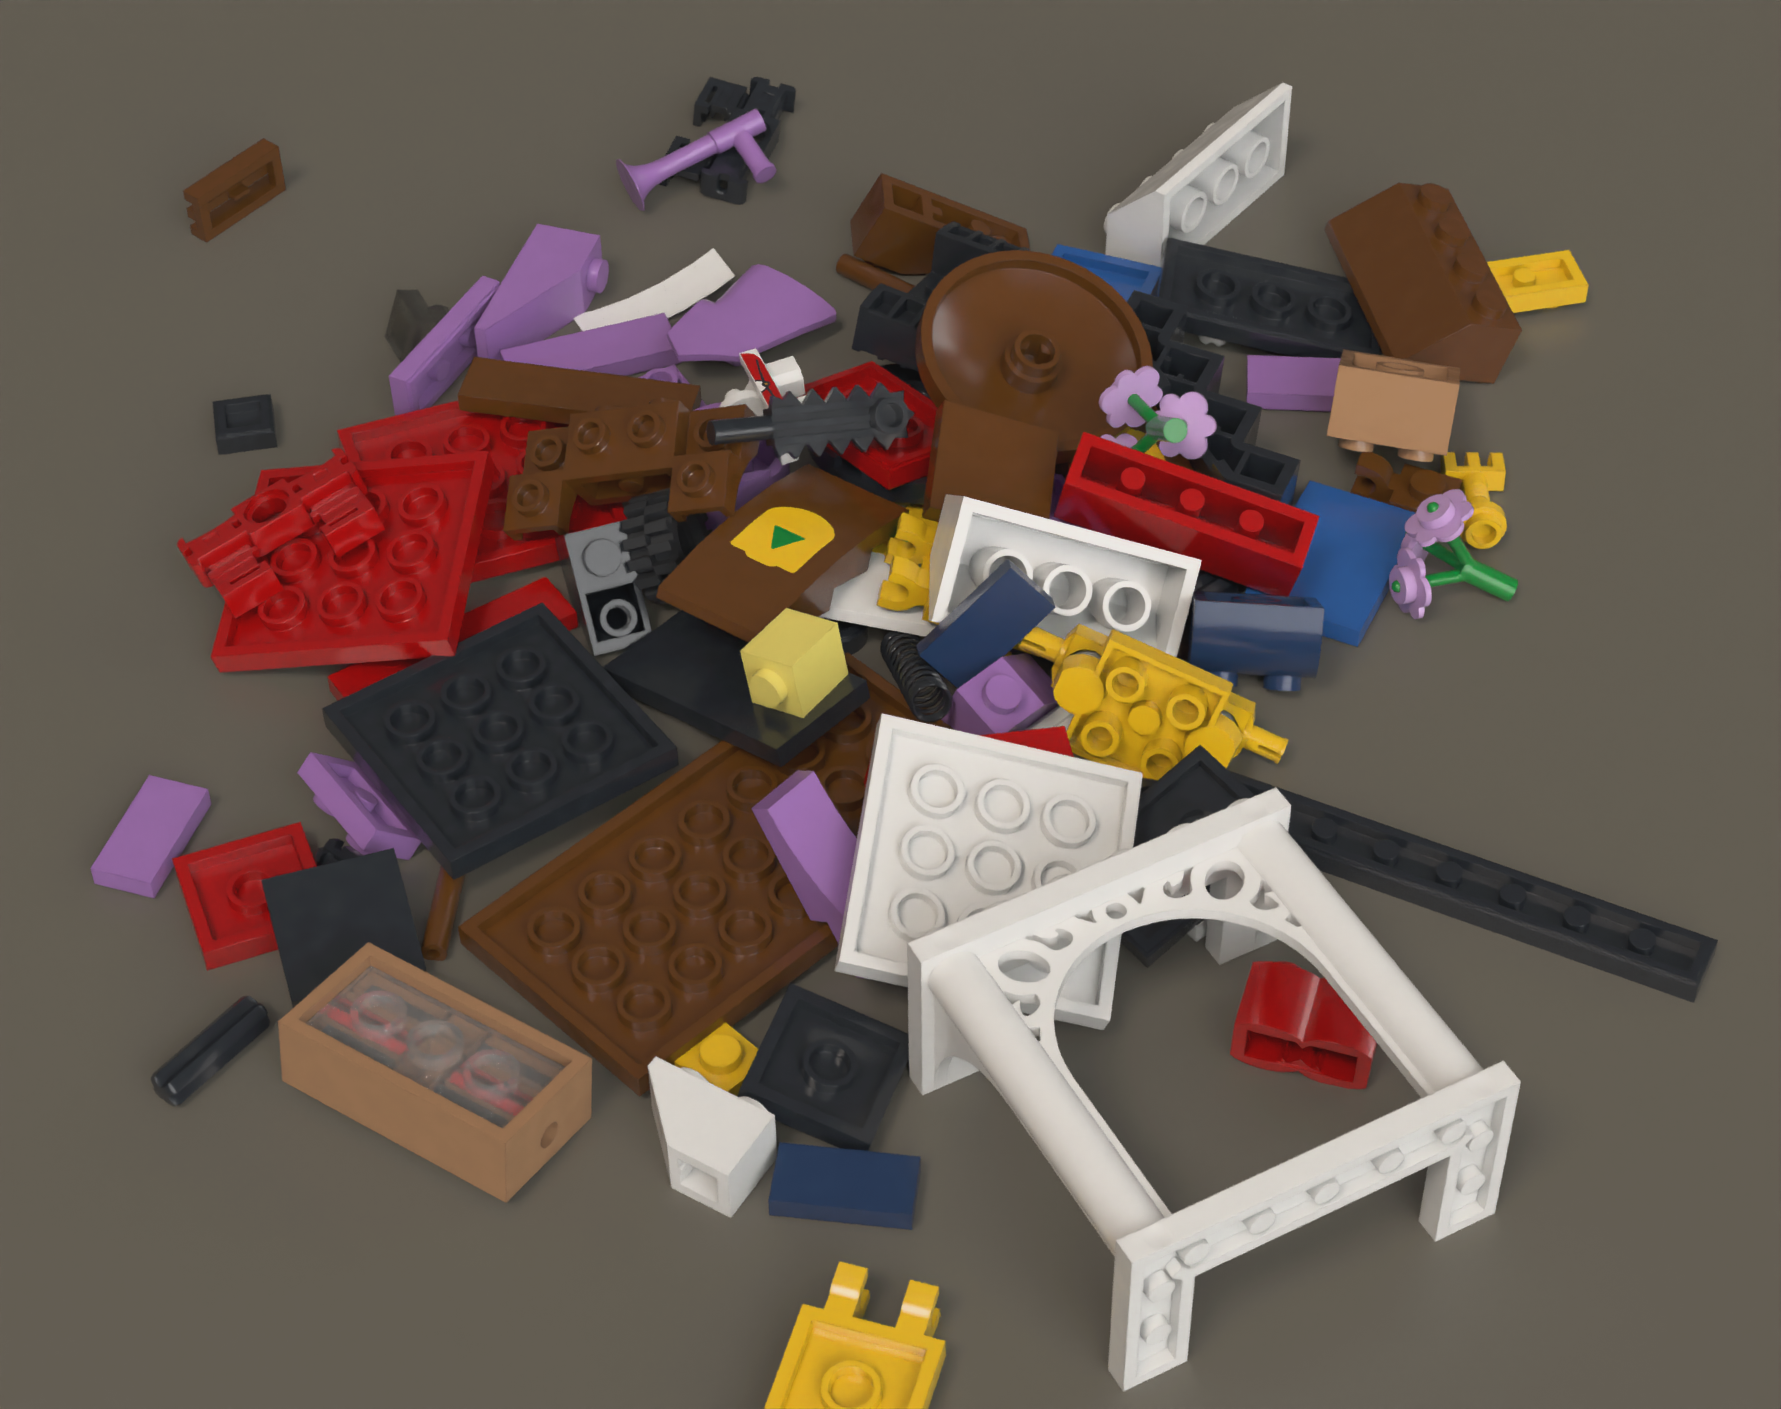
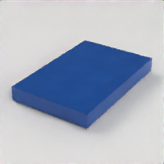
(1348, 558)

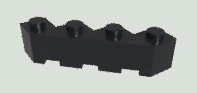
(1186, 369)

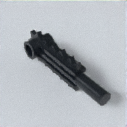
(816, 422)

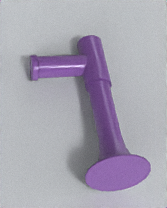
(736, 133)

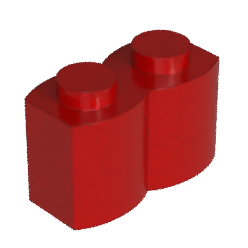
(1301, 1025)

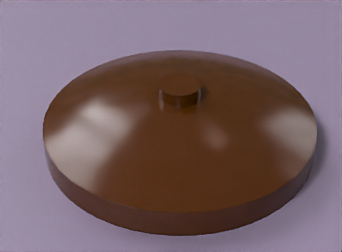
(1029, 342)

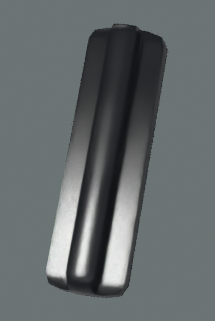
(210, 1050)

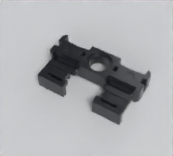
(731, 102)

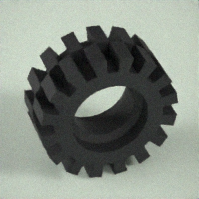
(658, 540)

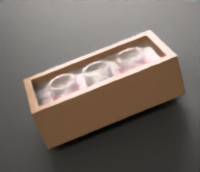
(436, 1071)

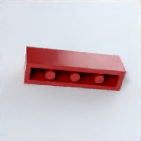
(1186, 513)

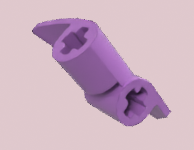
(753, 313)

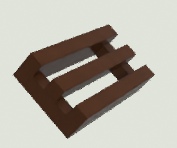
(232, 182)

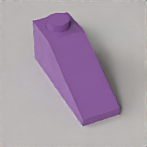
(542, 290)

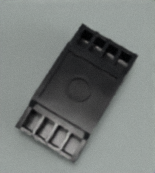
(891, 317)

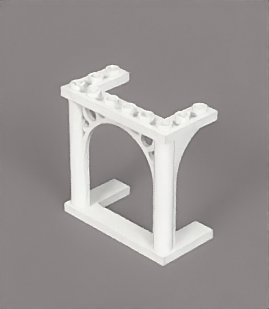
(1258, 894)

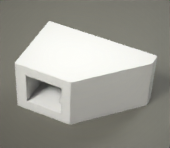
(710, 1138)

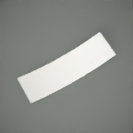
(667, 297)

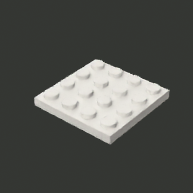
(974, 824)

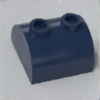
(1256, 637)

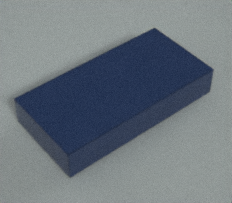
(986, 624)
(845, 1185)

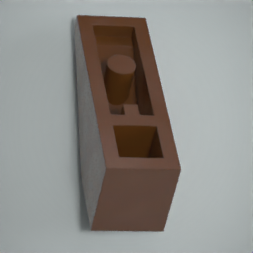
(900, 223)

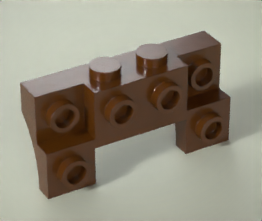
(624, 455)

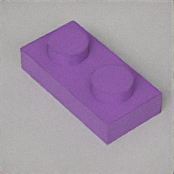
(358, 806)

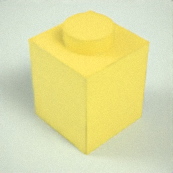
(794, 662)

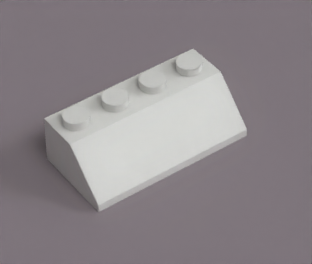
(1205, 181)
(1087, 573)

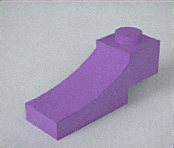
(810, 845)

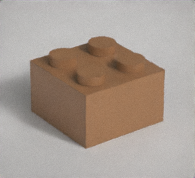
(1393, 405)

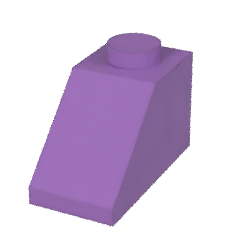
(1002, 697)

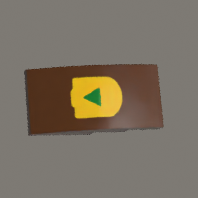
(782, 552)

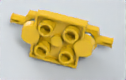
(1144, 705)

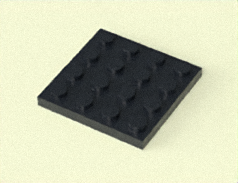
(499, 739)

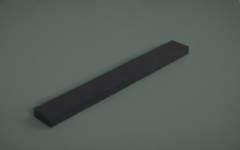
(1498, 897)

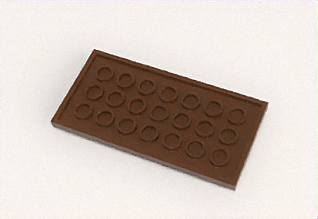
(676, 903)

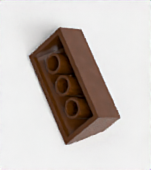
(1425, 281)

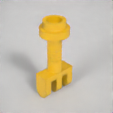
(1488, 521)

